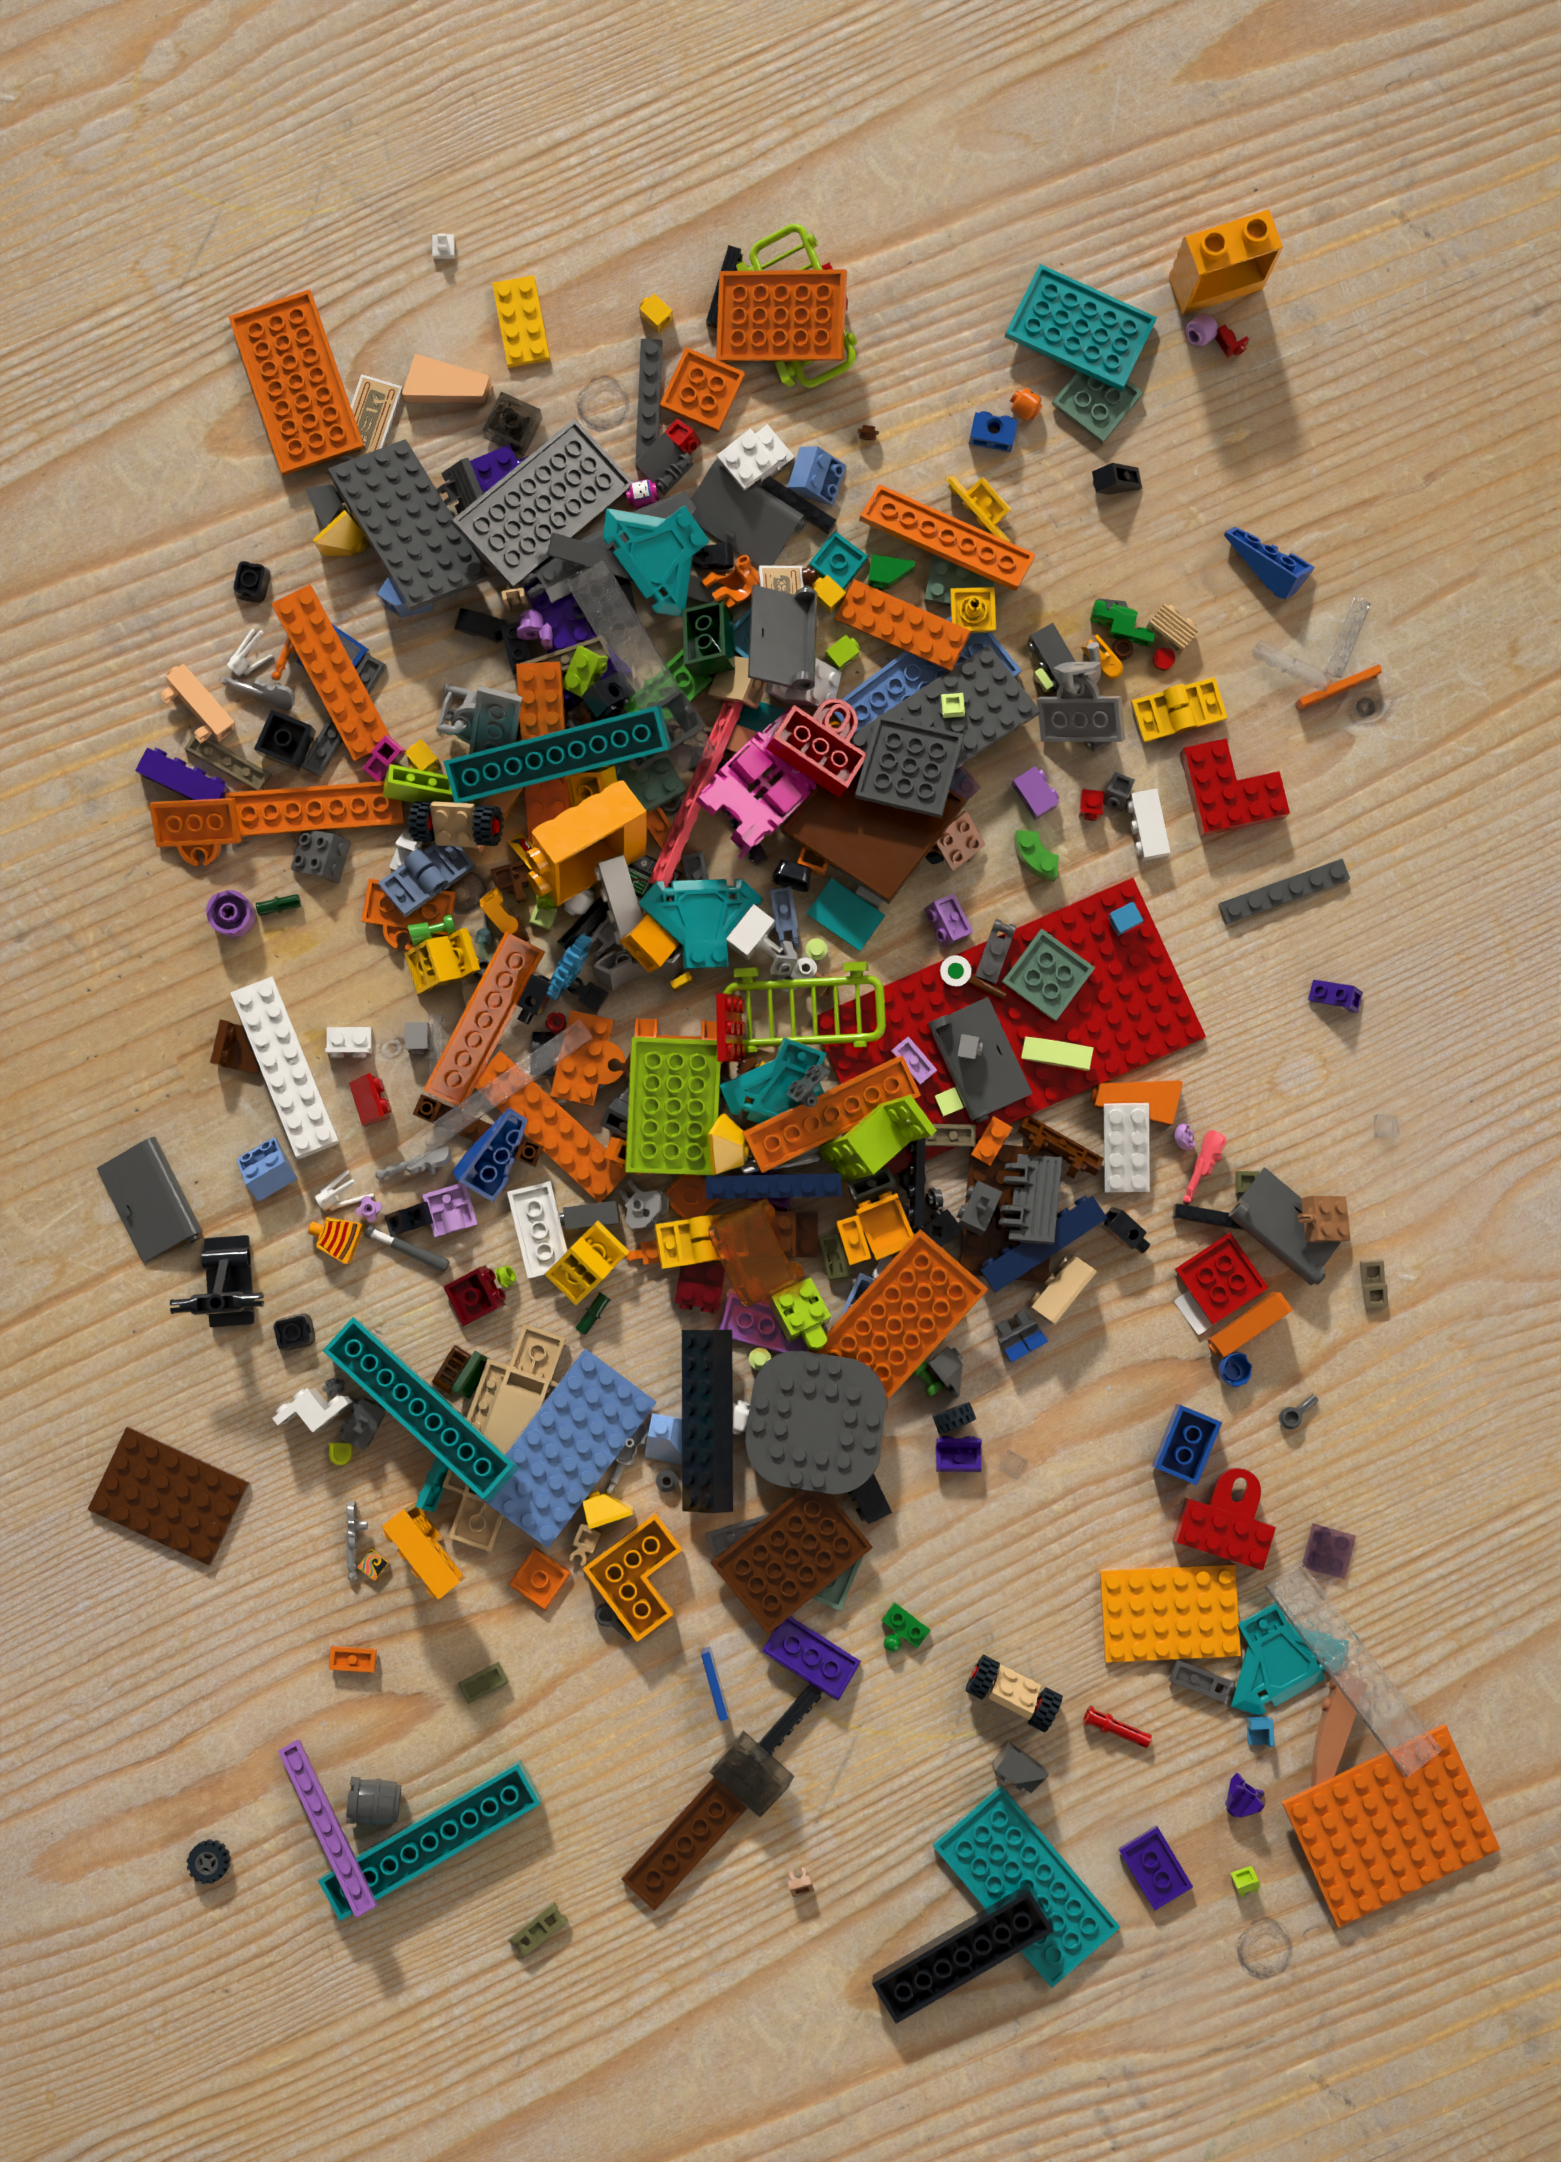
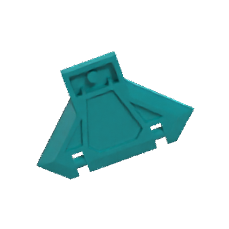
(656, 553)
(700, 916)
(771, 1082)
(1273, 1661)

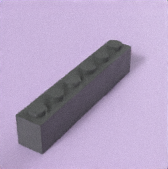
(1052, 652)

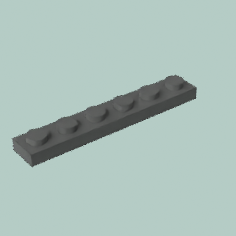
(648, 395)
(1284, 891)

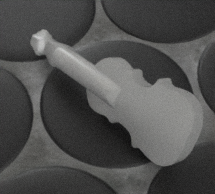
(278, 695)
(437, 1158)
(627, 1456)
(352, 1537)

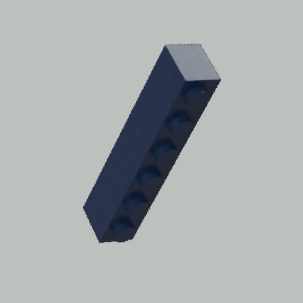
(773, 1186)
(1025, 1256)

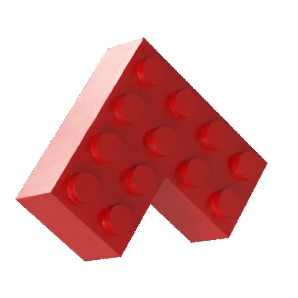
(1223, 801)

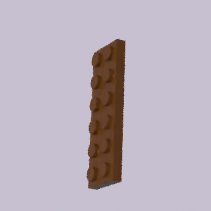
(684, 1843)

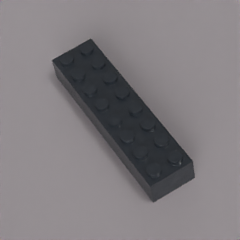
(707, 1421)
(962, 1953)

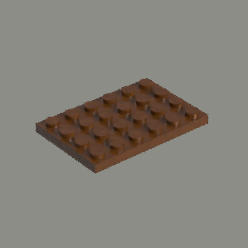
(977, 1248)
(168, 1496)
(791, 1556)

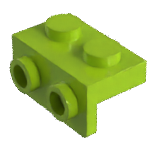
(584, 670)

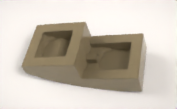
(1373, 1283)

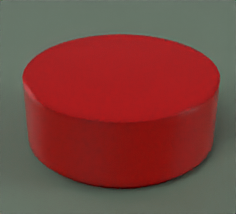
(1163, 658)

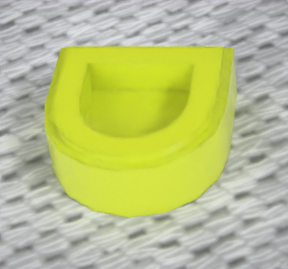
(340, 1452)

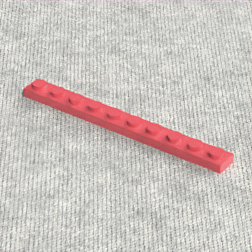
(689, 808)

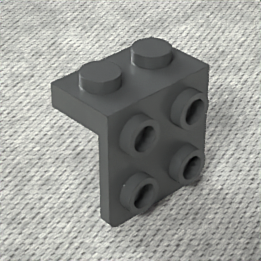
(321, 855)

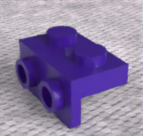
(958, 1454)

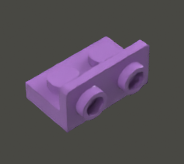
(948, 920)

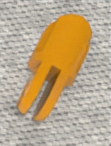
(1110, 664)

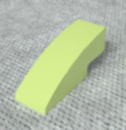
(1057, 1053)

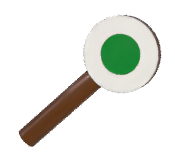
(957, 971)

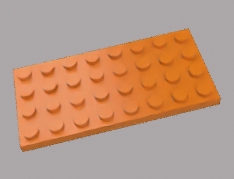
(296, 382)
(905, 1312)

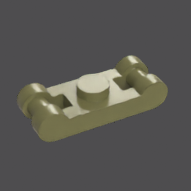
(538, 1930)

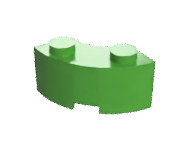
(1035, 856)

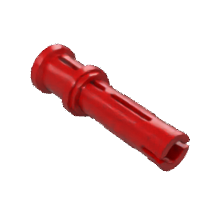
(1107, 1724)

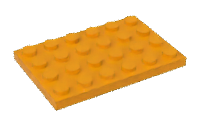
(1170, 1613)

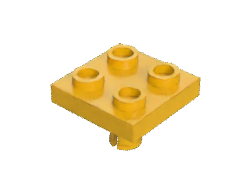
(974, 608)

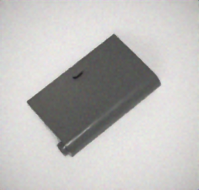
(755, 516)
(783, 637)
(994, 1076)
(149, 1199)
(1270, 1216)

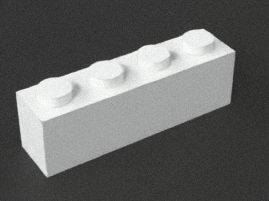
(619, 895)

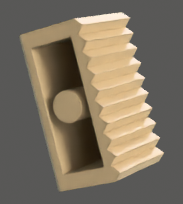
(1173, 628)

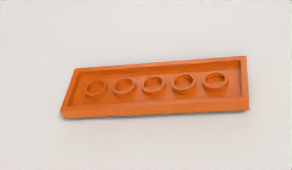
(903, 625)

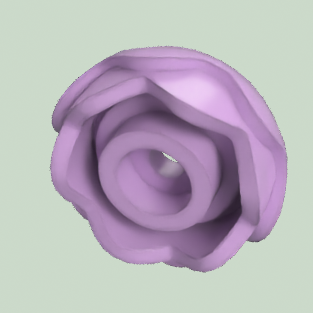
(1184, 1137)

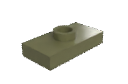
(834, 1257)
(483, 1682)

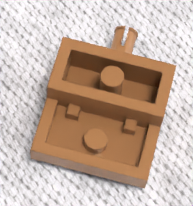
(1325, 1219)

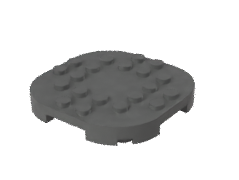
(816, 1422)

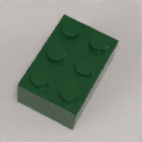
(708, 639)

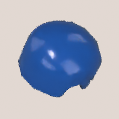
(1235, 1369)

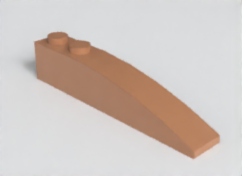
(1331, 1735)

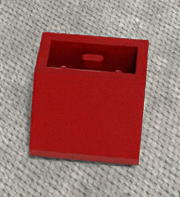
(370, 1100)

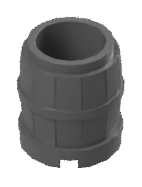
(373, 1801)

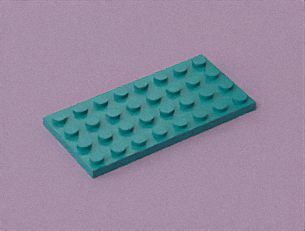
(1002, 1850)

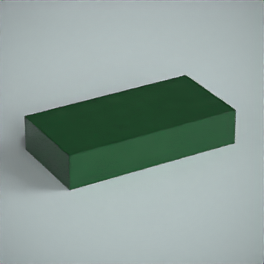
(471, 1375)

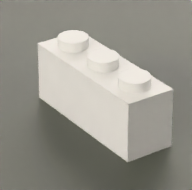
(1148, 824)

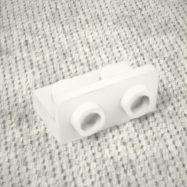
(349, 1041)

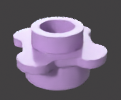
(375, 1208)

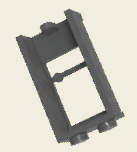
(686, 718)

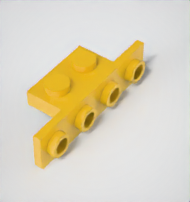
(984, 502)

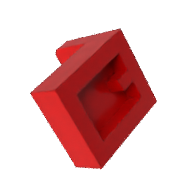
(1228, 343)
(683, 436)
(1091, 804)

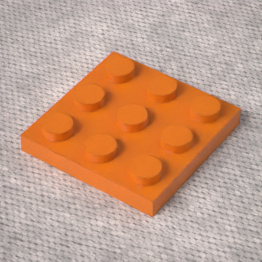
(702, 389)

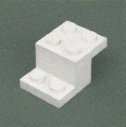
(755, 457)
(825, 688)
(312, 1409)

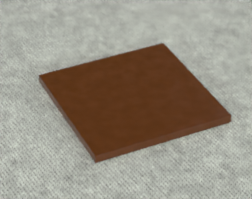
(868, 839)

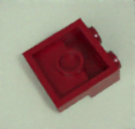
(700, 1286)
(475, 1295)

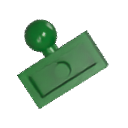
(904, 1626)

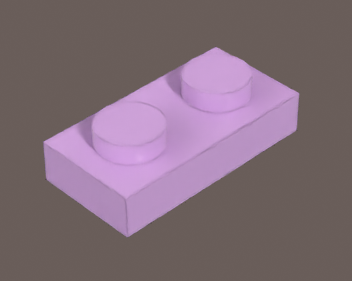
(916, 1061)

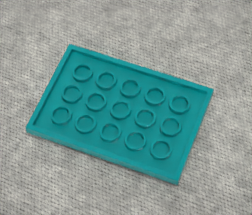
(1080, 327)

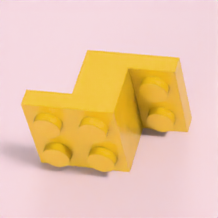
(442, 961)
(586, 1263)

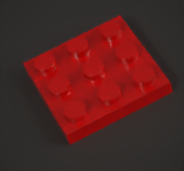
(730, 1027)
(1221, 1278)

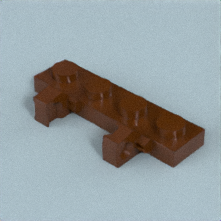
(513, 878)
(1047, 1138)

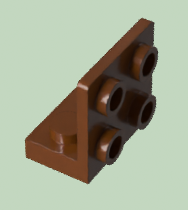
(233, 1048)

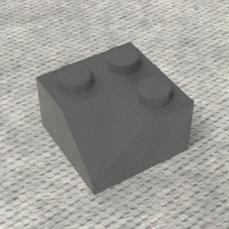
(1018, 1768)

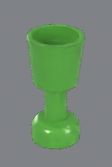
(422, 931)
(933, 1386)

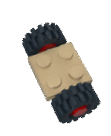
(455, 824)
(1014, 1692)

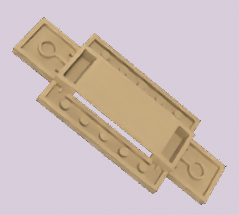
(501, 1410)

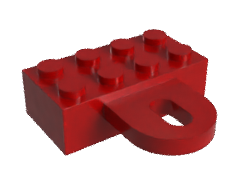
(818, 748)
(1225, 1525)

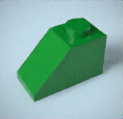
(888, 571)

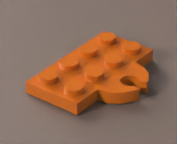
(196, 826)
(382, 912)
(587, 1068)

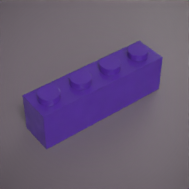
(180, 778)

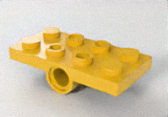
(1179, 709)
(685, 1242)

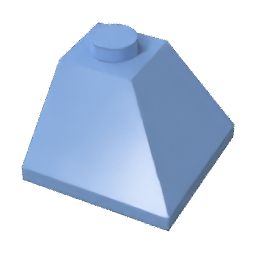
(664, 1438)

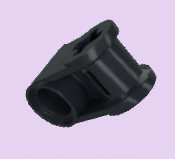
(716, 557)

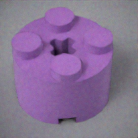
(235, 902)

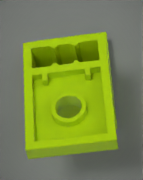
(877, 1138)

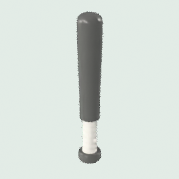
(420, 1254)

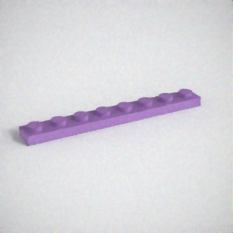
(328, 1828)

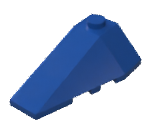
(1276, 570)
(488, 1161)

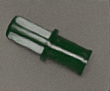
(278, 904)
(592, 1313)

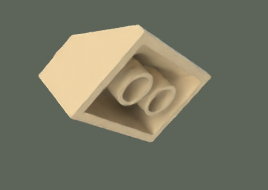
(1062, 1288)

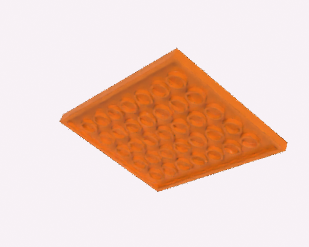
(1386, 1834)

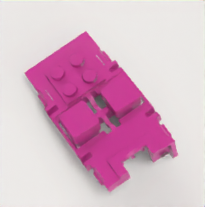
(731, 792)

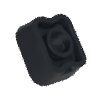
(251, 582)
(792, 875)
(294, 1332)

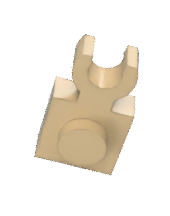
(586, 1541)

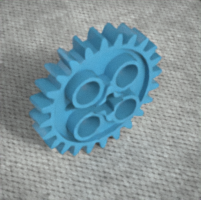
(569, 967)

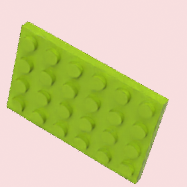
(671, 1105)

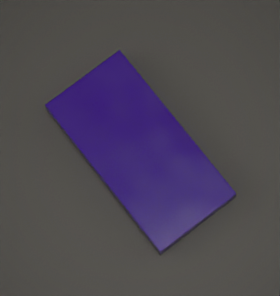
(811, 1657)

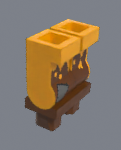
(501, 916)

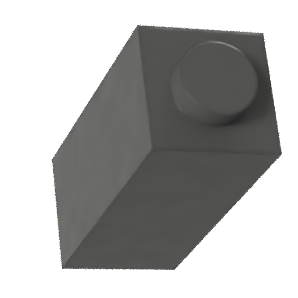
(587, 1215)

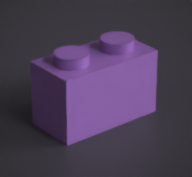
(1035, 792)

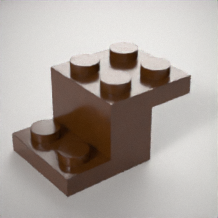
(797, 1233)

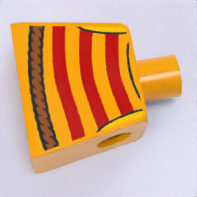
(337, 1237)

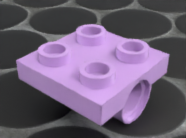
(450, 1209)

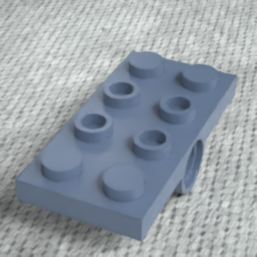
(425, 876)

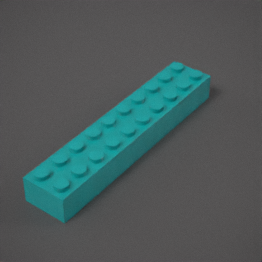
(558, 754)
(421, 1409)
(439, 1834)

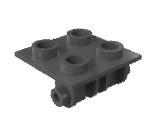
(664, 463)
(802, 1089)

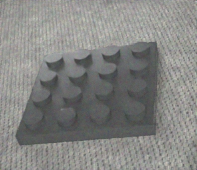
(909, 766)

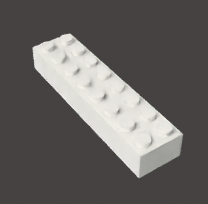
(285, 1068)

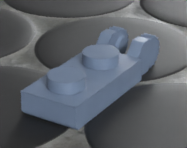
(784, 913)

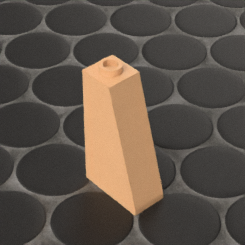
(444, 383)

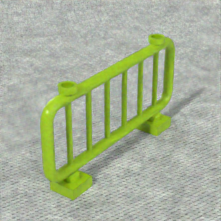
(786, 370)
(856, 978)

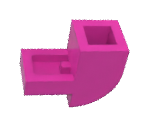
(384, 754)

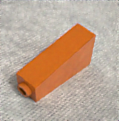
(1160, 1095)
(1249, 1324)

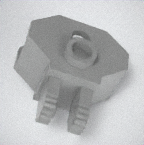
(644, 1206)

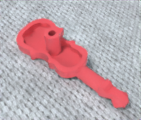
(1211, 1152)

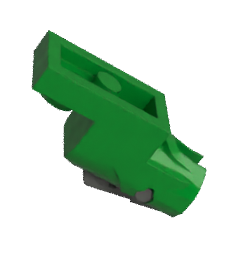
(1121, 621)

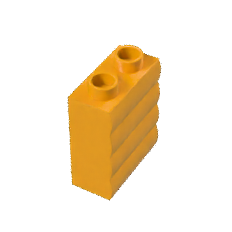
(1225, 262)
(580, 836)

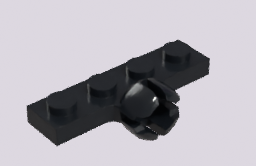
(913, 1182)

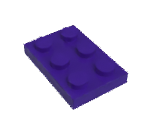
(1155, 1868)

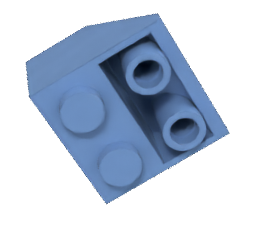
(816, 475)
(393, 601)
(266, 1169)

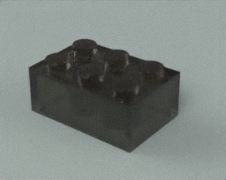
(751, 1774)

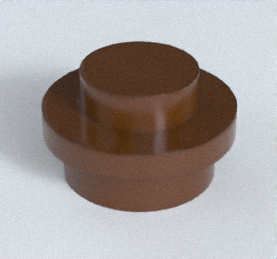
(868, 433)
(809, 576)
(1122, 649)

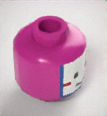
(642, 493)

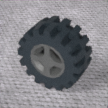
(954, 1418)
(202, 1867)

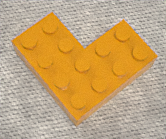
(419, 1544)
(624, 1571)

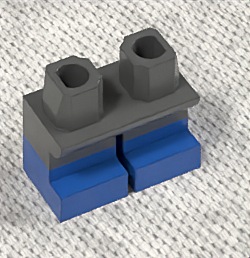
(1027, 1329)

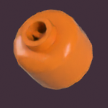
(1025, 404)

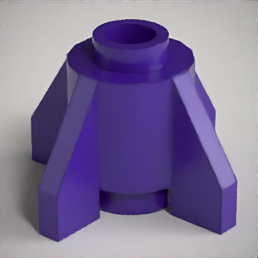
(1243, 1798)

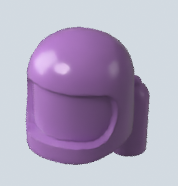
(532, 628)

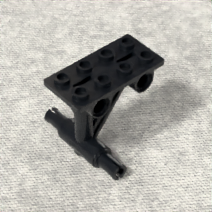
(229, 1284)

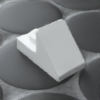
(405, 846)

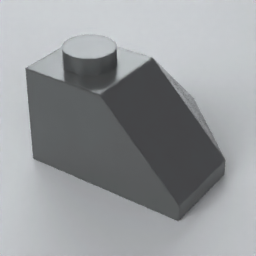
(948, 1369)

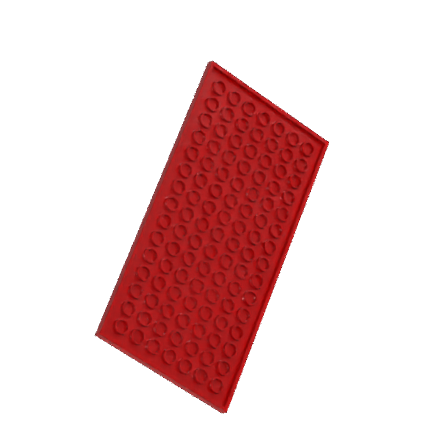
(1125, 1010)

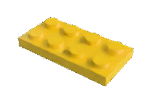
(521, 321)

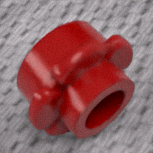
(551, 1018)

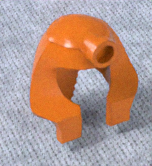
(737, 583)

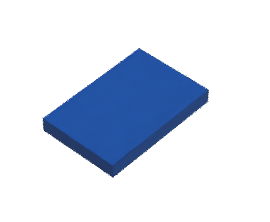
(714, 1683)

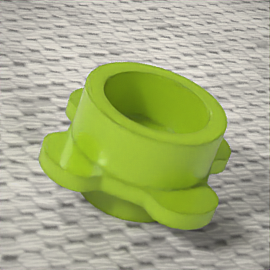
(505, 1276)

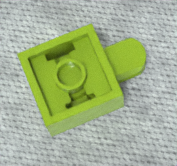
(803, 1312)

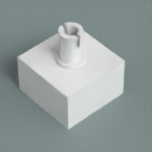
(752, 934)

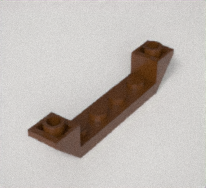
(431, 1110)

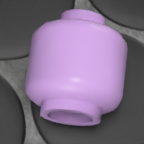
(1201, 330)

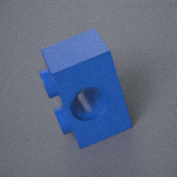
(1000, 441)

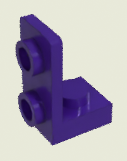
(1336, 994)

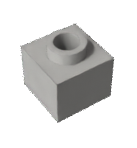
(969, 1047)

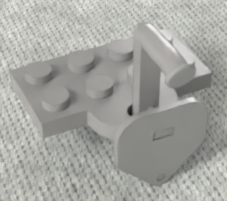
(1079, 709)
(483, 720)

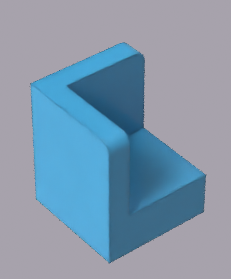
(1125, 918)
(1260, 1731)

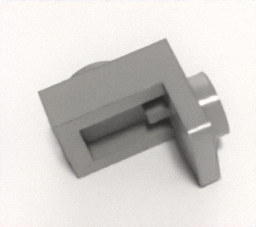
(785, 961)

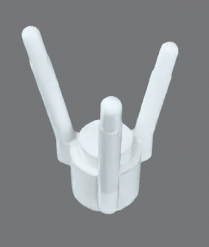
(239, 663)
(328, 1196)

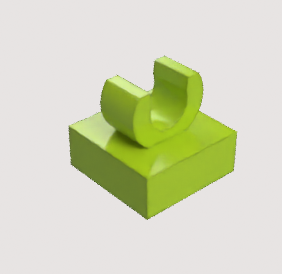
(1245, 1880)

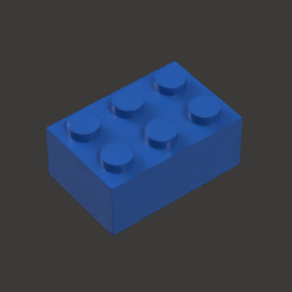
(1186, 1444)

